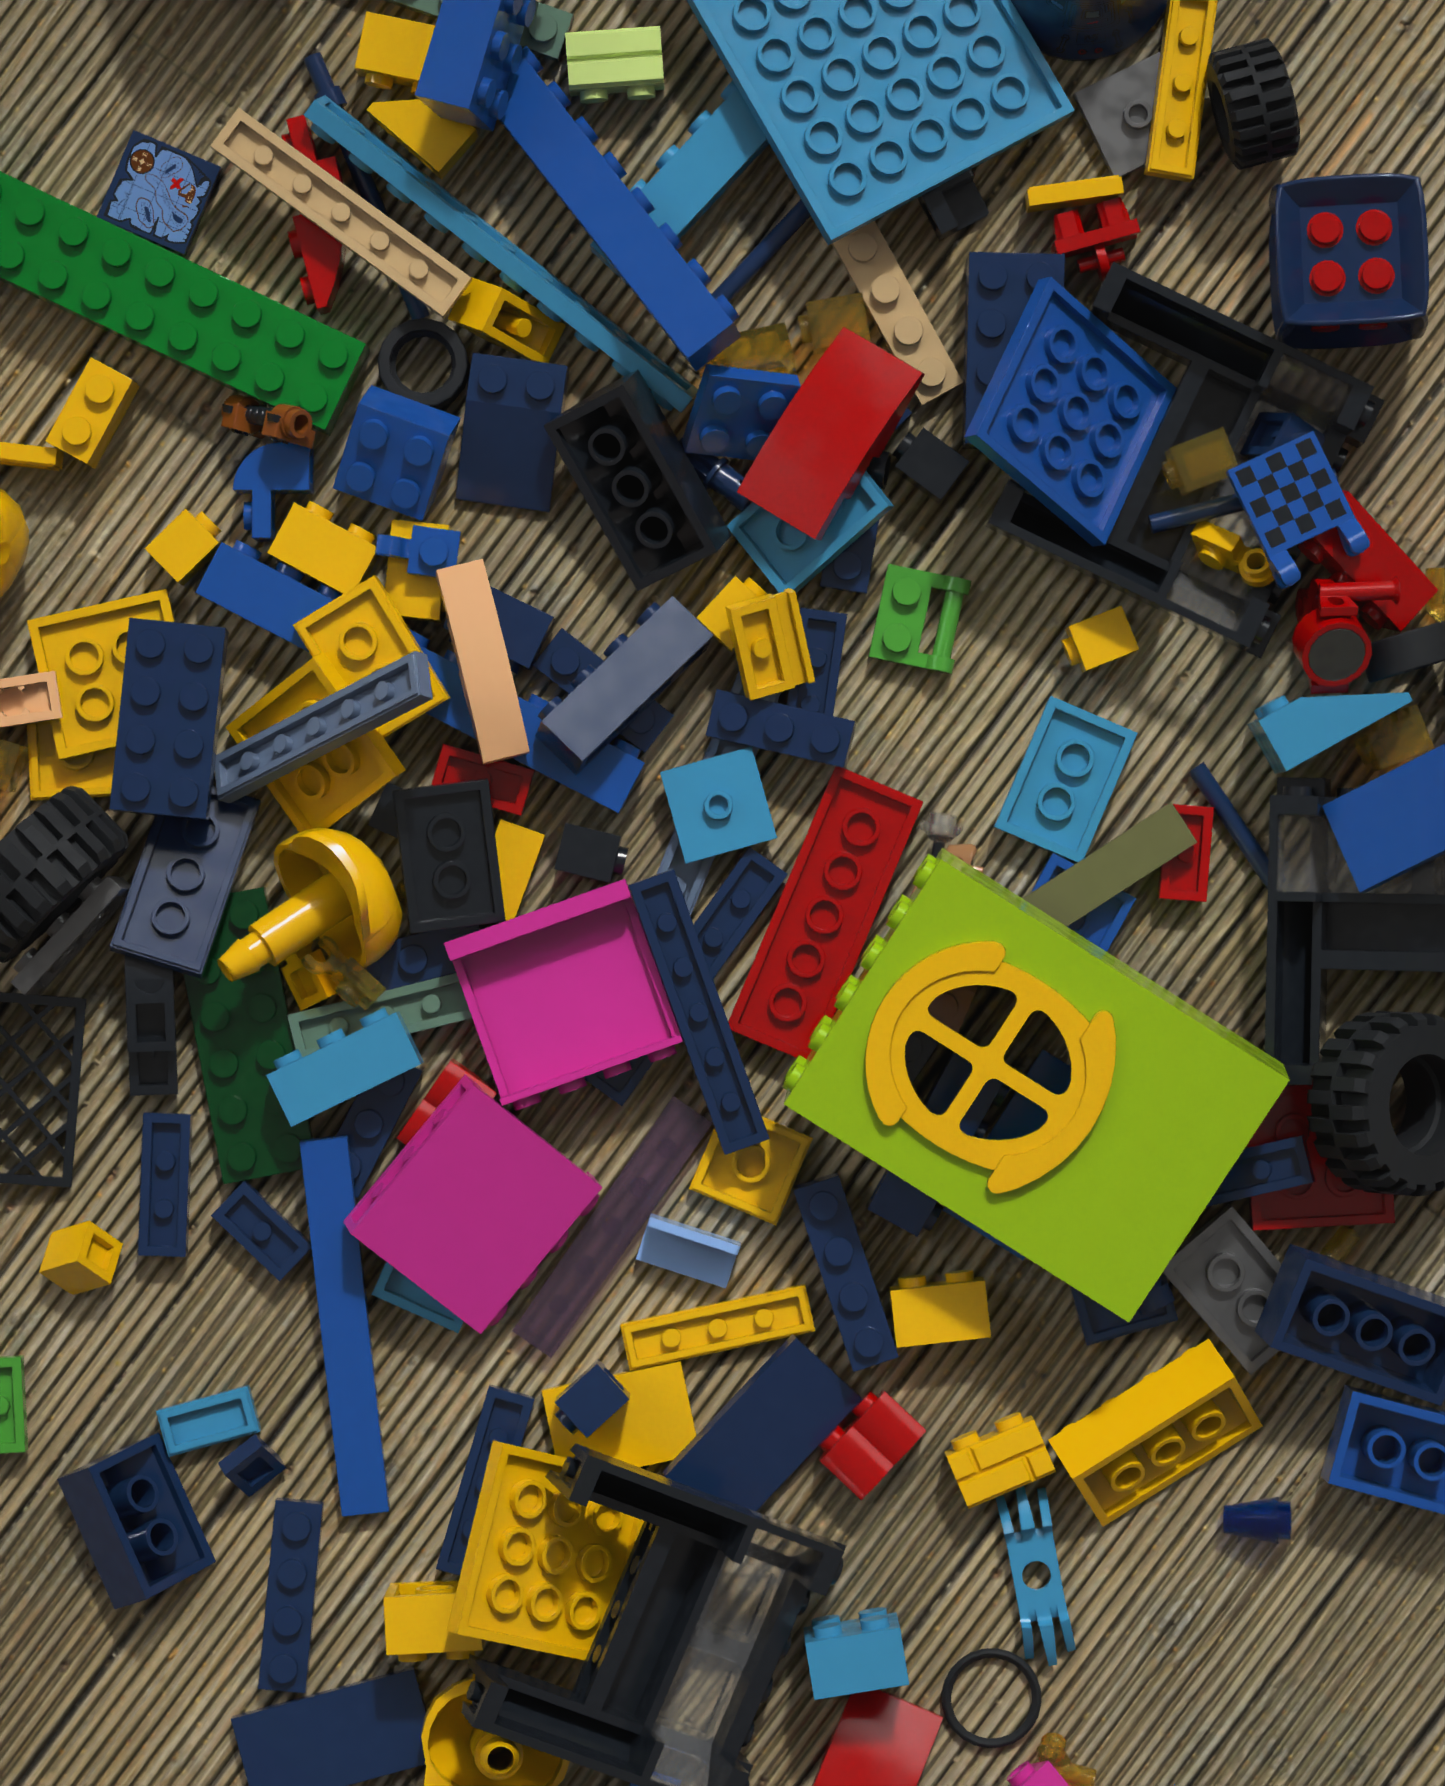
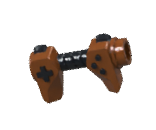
(281, 423)

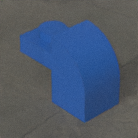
(269, 472)

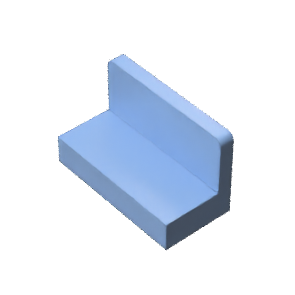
(688, 1250)

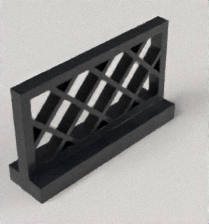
(74, 1079)

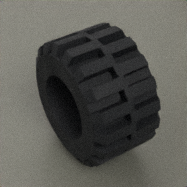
(1253, 103)

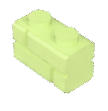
(615, 63)

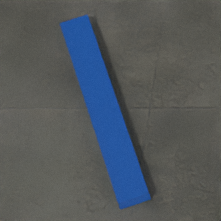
(344, 1327)

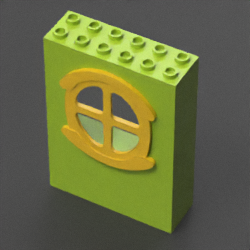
(1128, 1149)

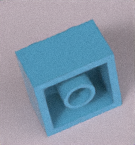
(855, 1653)

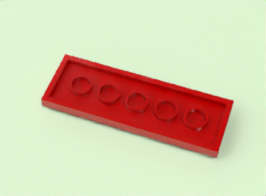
(824, 911)

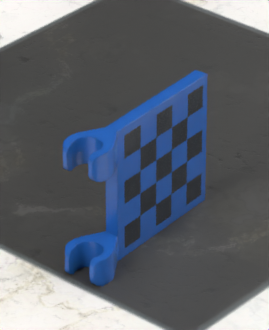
(1293, 498)

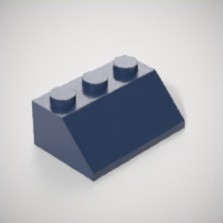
(136, 1521)

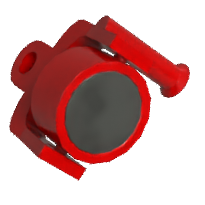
(1329, 635)

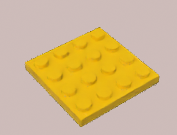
(536, 1561)

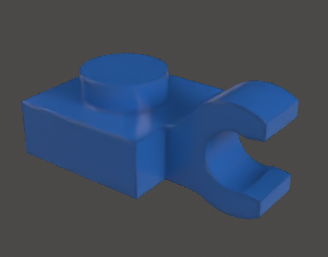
(426, 550)

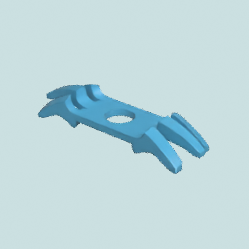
(1032, 1546)

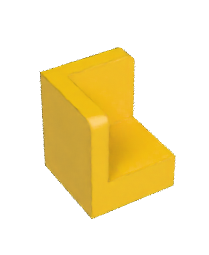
(81, 1258)

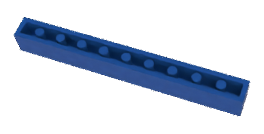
(278, 600)

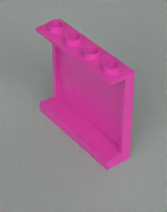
(565, 994)
(473, 1206)

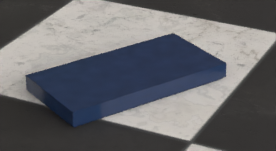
(184, 886)
(766, 1428)
(335, 1734)

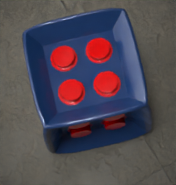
(1348, 260)

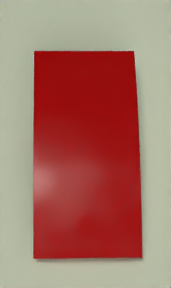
(830, 433)
(878, 1742)

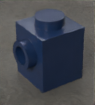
(590, 1400)

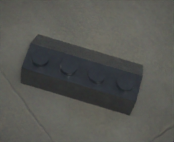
(638, 481)

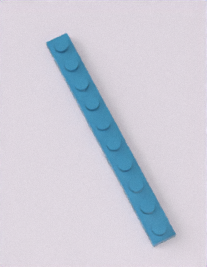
(486, 243)

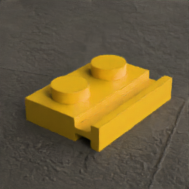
(770, 644)

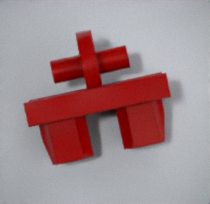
(1114, 229)

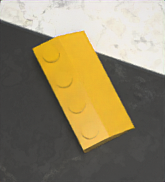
(1155, 1432)

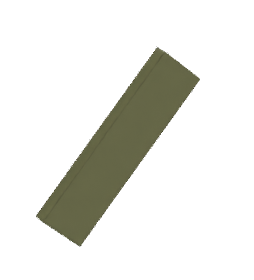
(1114, 866)

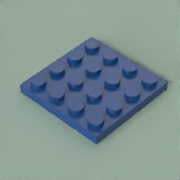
(1070, 412)

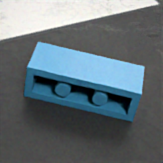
(343, 1066)

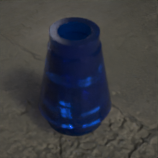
(1259, 1519)

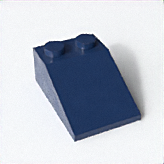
(504, 443)

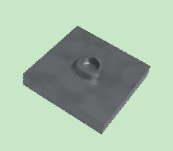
(1121, 114)

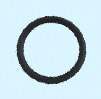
(991, 1742)

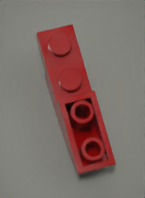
(321, 253)

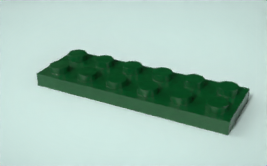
(238, 1037)

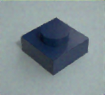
(252, 1465)

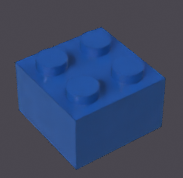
(396, 452)

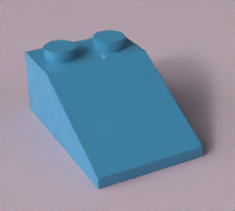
(1308, 725)

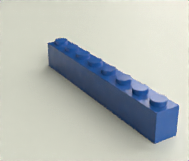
(616, 217)

